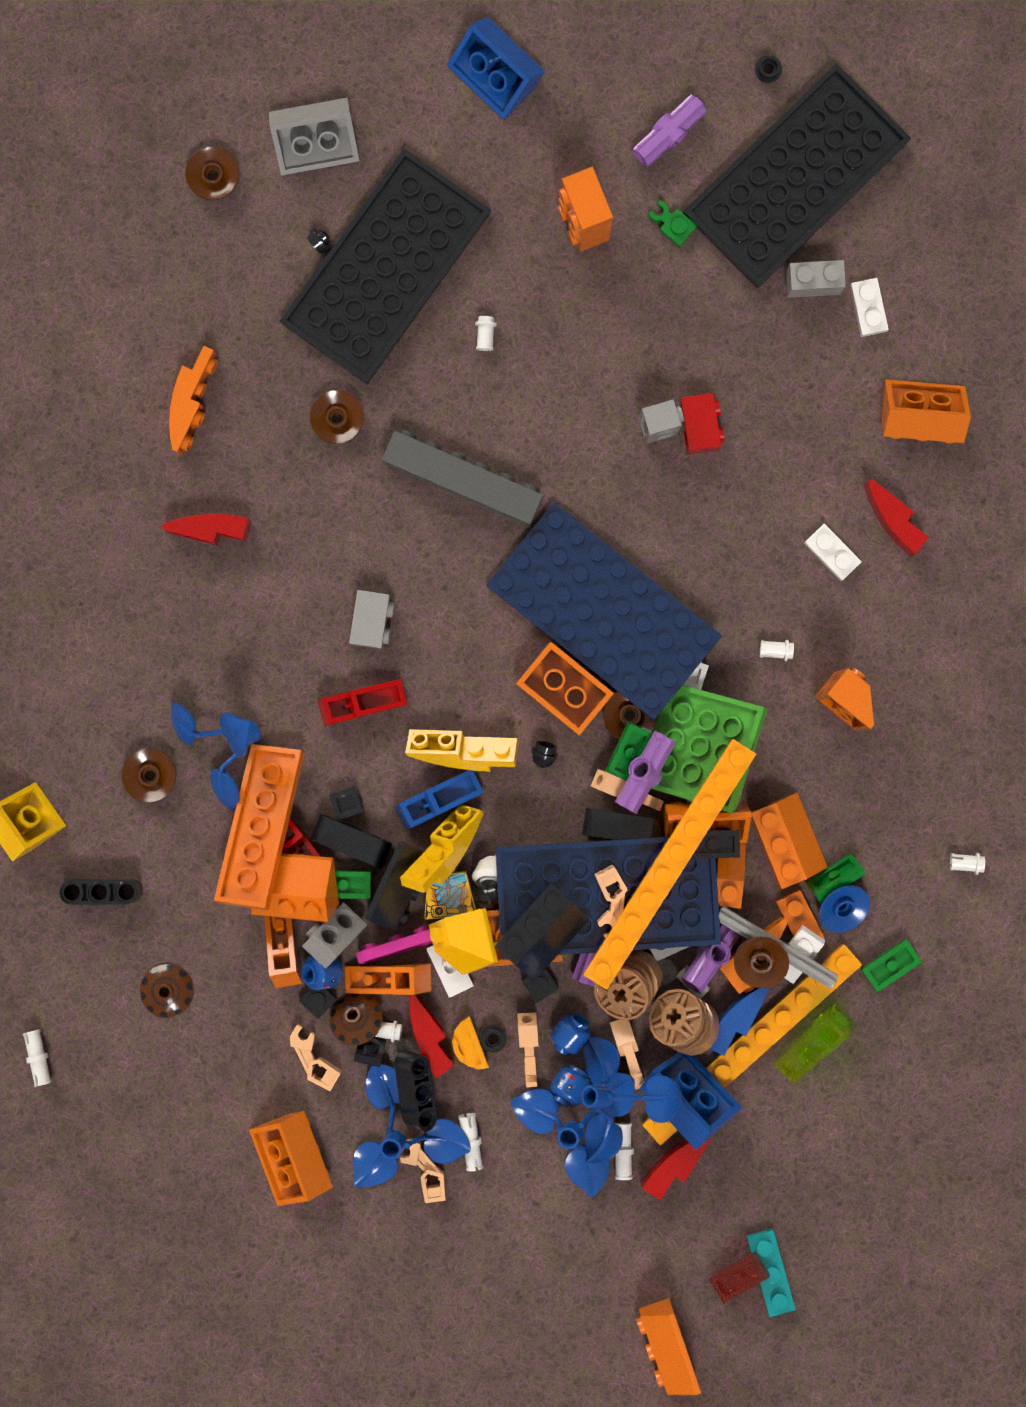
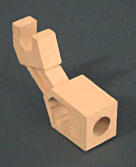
(613, 785)
(605, 878)
(528, 1039)
(627, 1046)
(304, 1050)
(418, 1157)

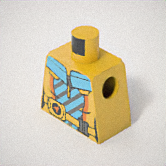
(436, 908)

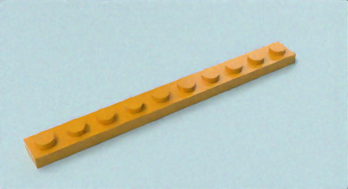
(669, 864)
(769, 1029)

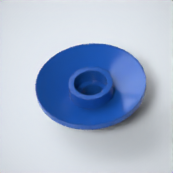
(844, 909)

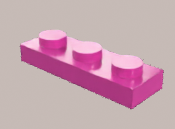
(396, 945)

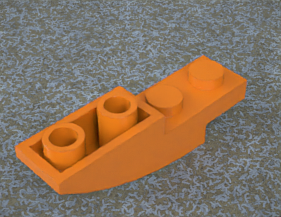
(184, 409)

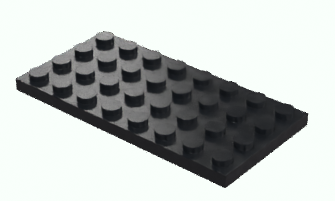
(797, 175)
(385, 266)

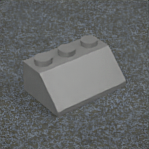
(313, 136)

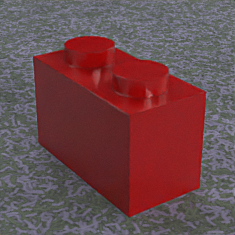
(701, 423)

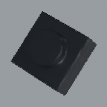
(346, 803)
(541, 987)
(318, 1001)
(371, 1052)

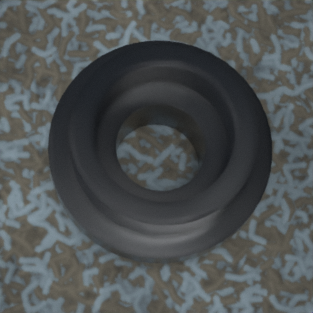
(772, 62)
(319, 240)
(493, 1047)

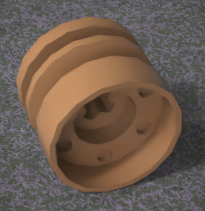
(632, 987)
(684, 1022)

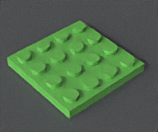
(702, 730)

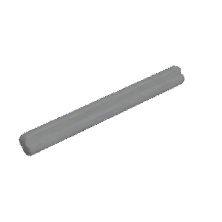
(796, 958)

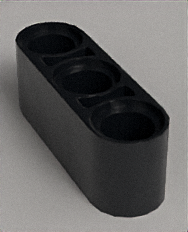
(619, 826)
(351, 841)
(88, 891)
(415, 1090)

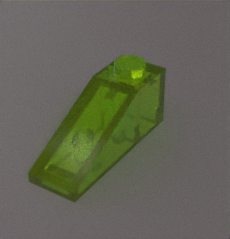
(815, 1043)

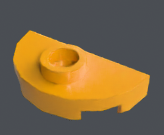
(467, 1045)

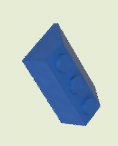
(495, 67)
(705, 1102)

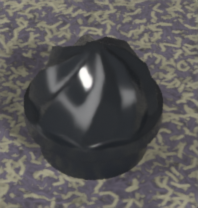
(544, 754)
(486, 897)

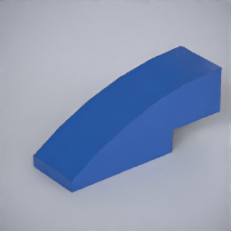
(439, 799)
(738, 1018)

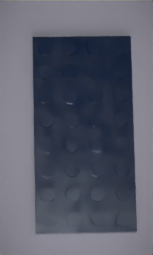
(604, 611)
(683, 920)

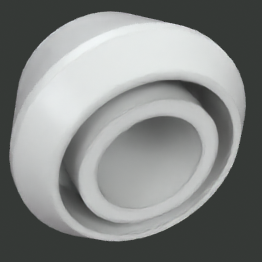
(485, 872)

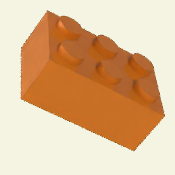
(584, 209)
(564, 688)

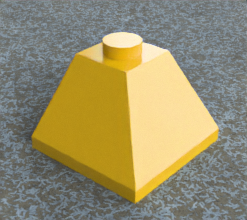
(27, 821)
(464, 941)

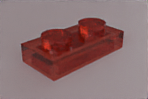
(739, 1277)

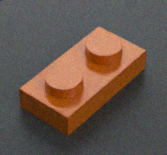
(797, 913)

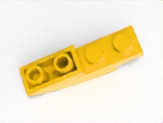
(461, 752)
(447, 849)

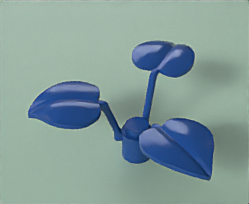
(239, 735)
(538, 1111)
(602, 1136)
(378, 1162)

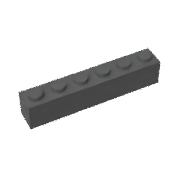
(462, 478)

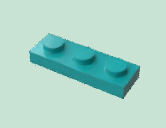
(776, 1287)

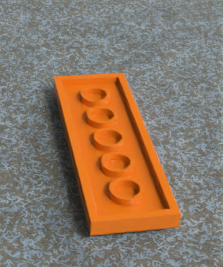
(259, 827)

